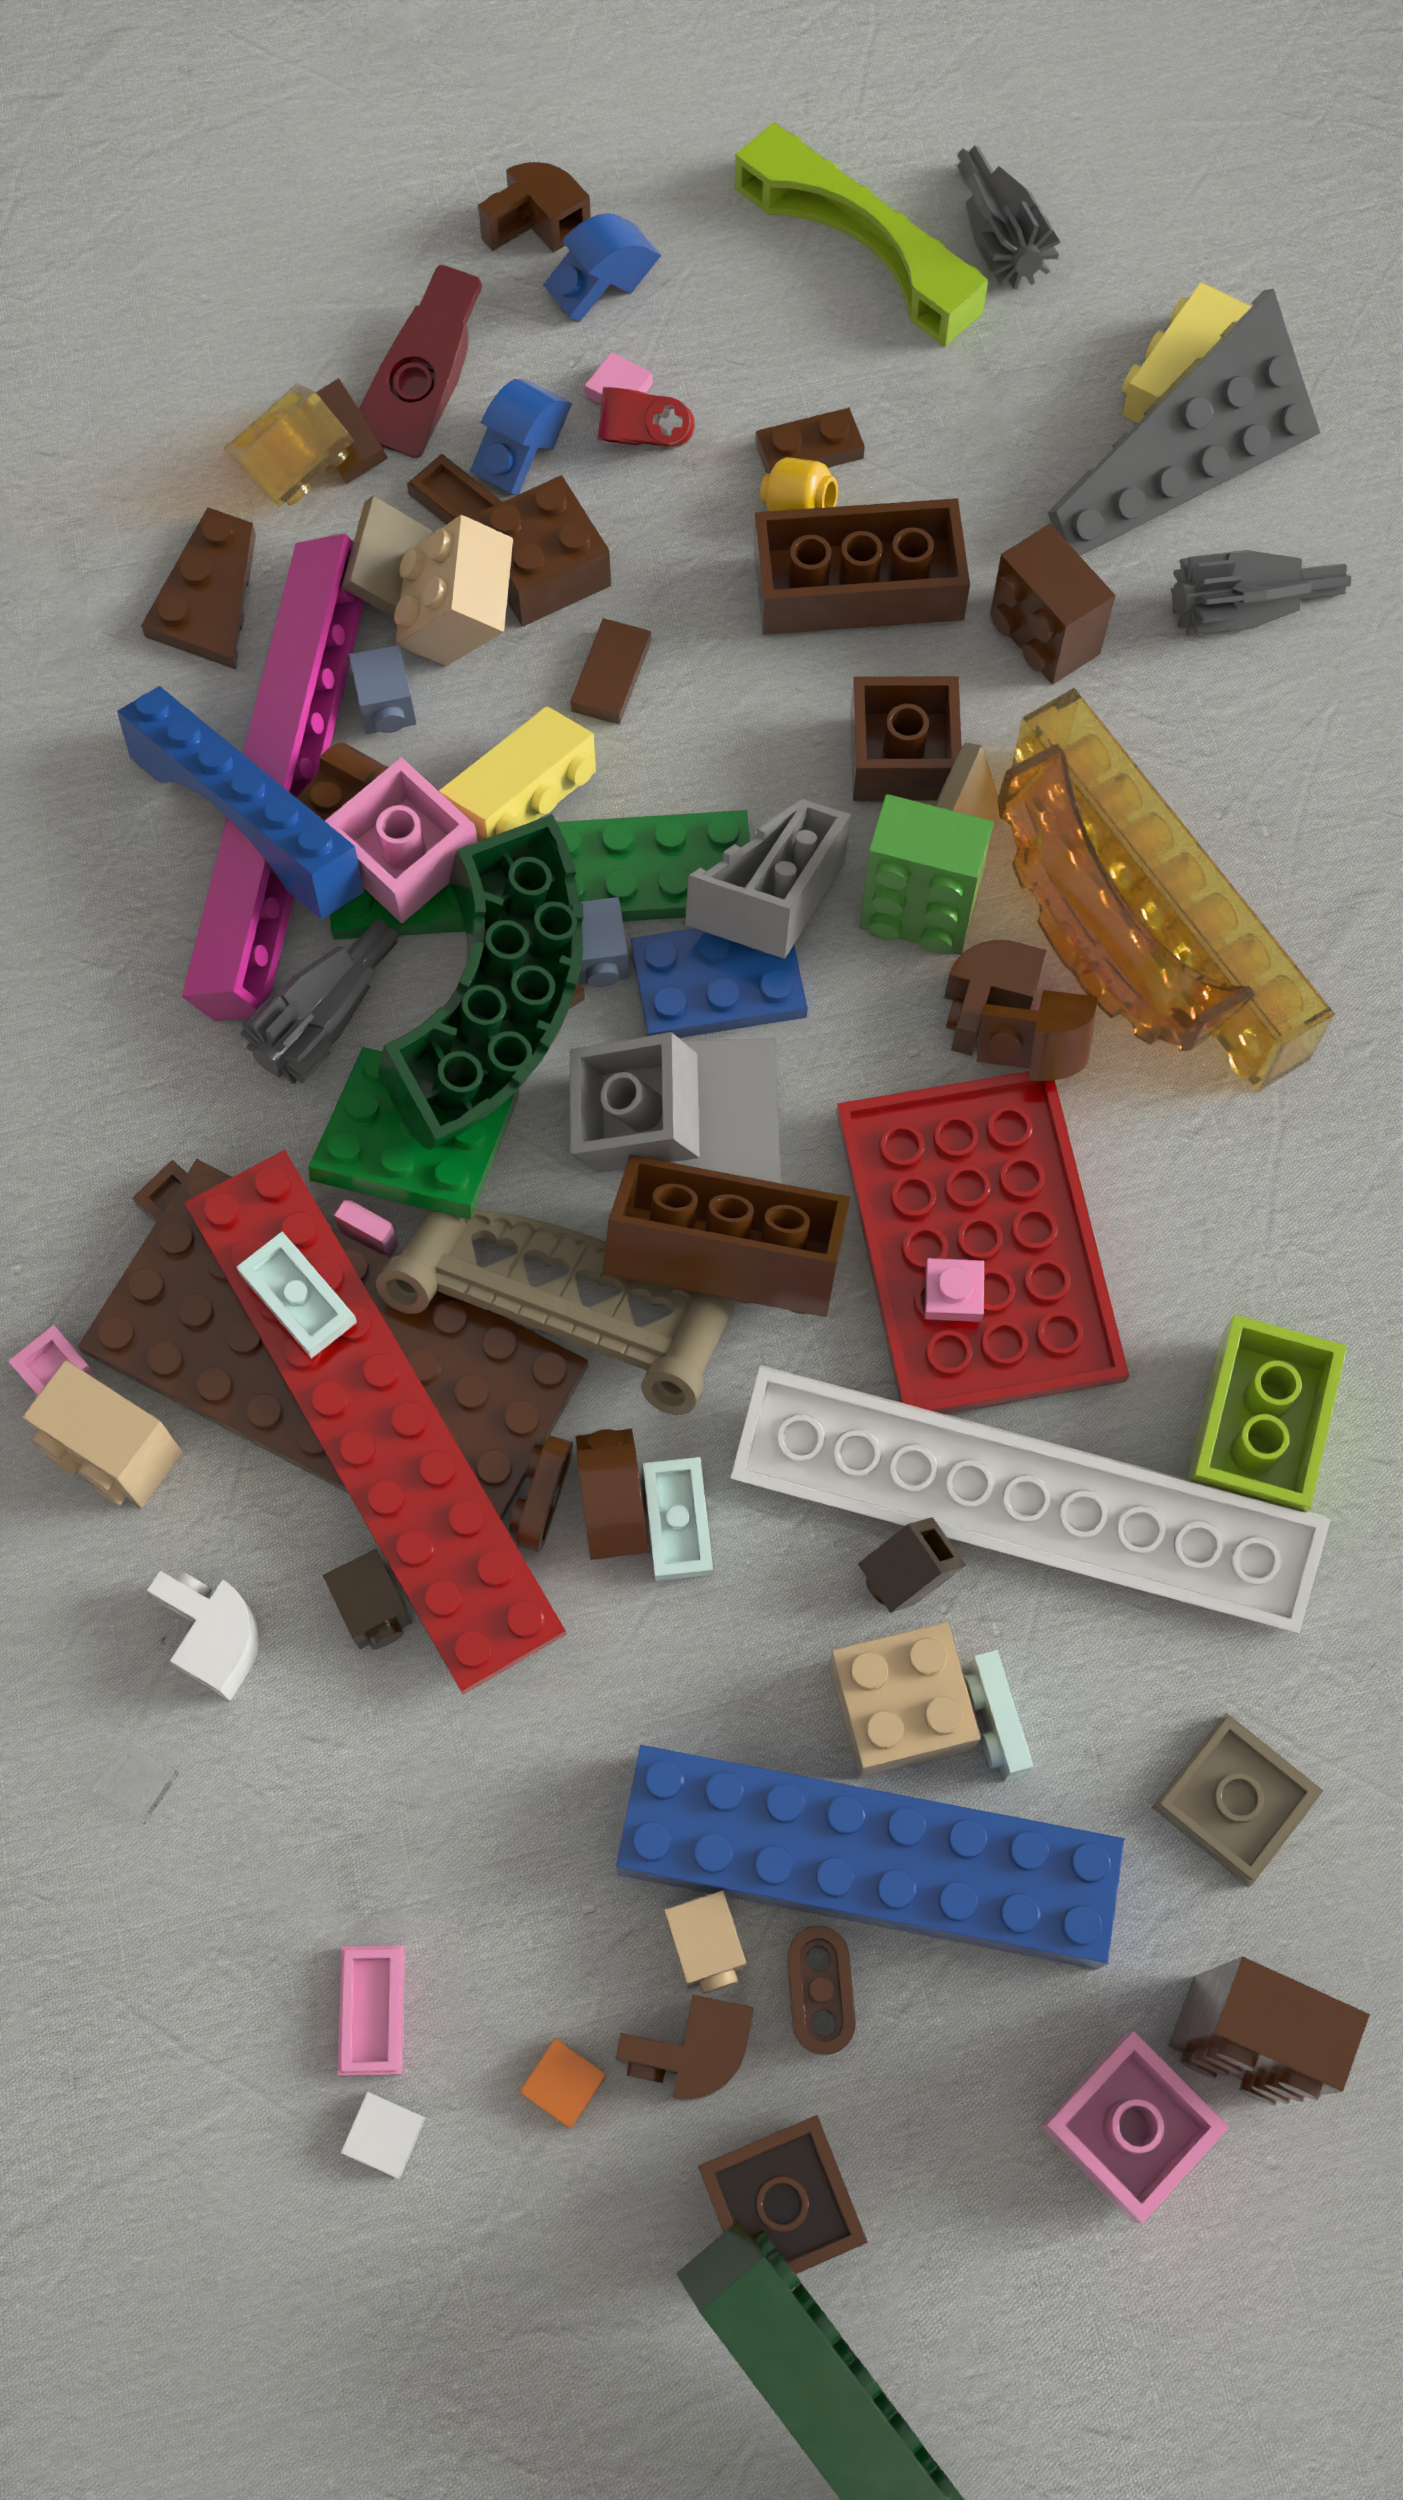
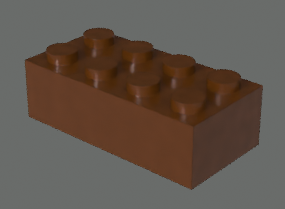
(861, 566)
(725, 1235)
(1267, 2033)

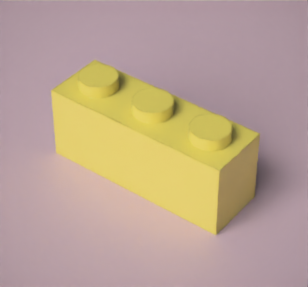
(1191, 334)
(524, 774)

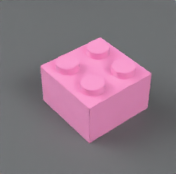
(403, 838)
(1133, 2127)

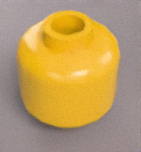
(798, 485)

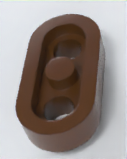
(534, 1516)
(821, 1990)

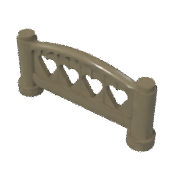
(669, 1349)

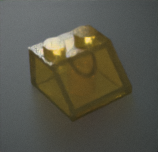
(290, 445)

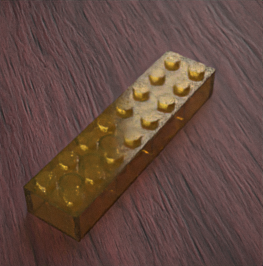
(1182, 893)

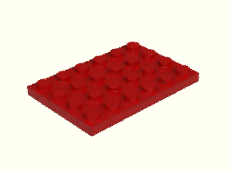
(993, 1181)

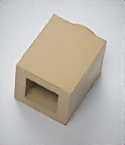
(706, 1942)

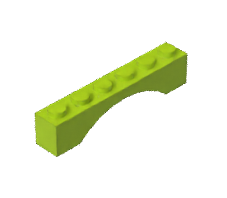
(795, 181)

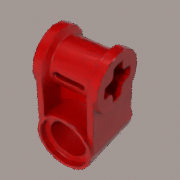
(634, 418)

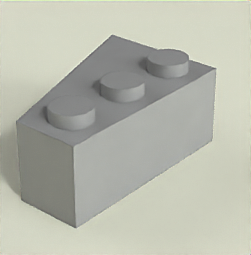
(773, 882)

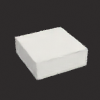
(383, 2135)

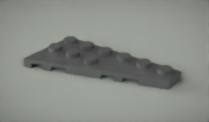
(1206, 428)

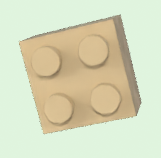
(453, 591)
(103, 1435)
(904, 1700)

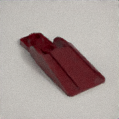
(422, 365)

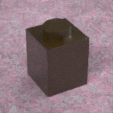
(910, 1565)
(368, 1601)

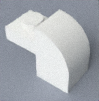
(223, 1633)

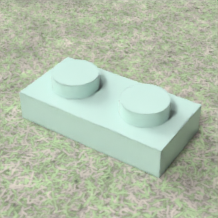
(296, 1294)
(678, 1519)
(1004, 1741)

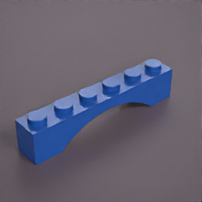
(299, 846)

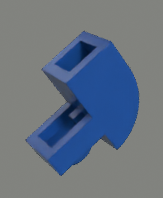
(600, 254)
(517, 425)

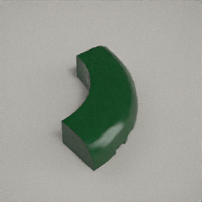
(514, 990)

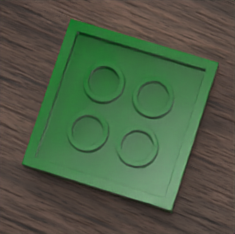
(376, 1155)

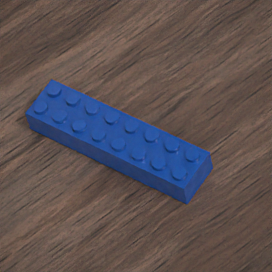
(872, 1857)

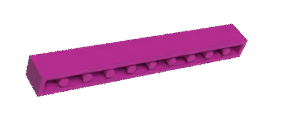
(288, 732)

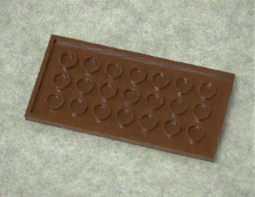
(190, 1340)

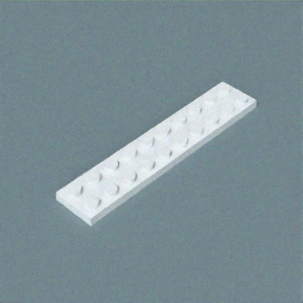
(1031, 1498)

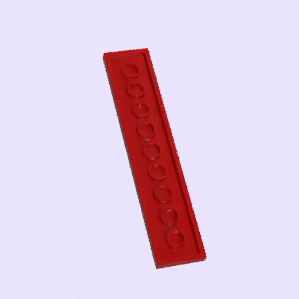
(385, 1438)

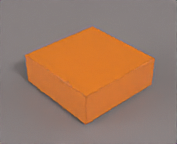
(563, 2083)

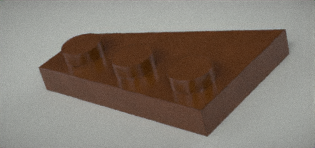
(206, 590)

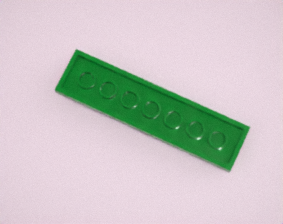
(628, 858)

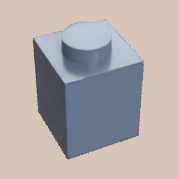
(383, 689)
(603, 944)

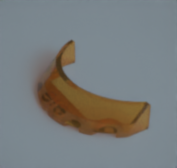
(1091, 921)

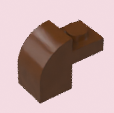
(536, 199)
(341, 777)
(994, 975)
(1046, 1041)
(611, 1494)
(709, 2055)

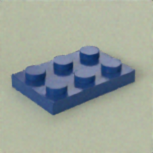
(711, 984)

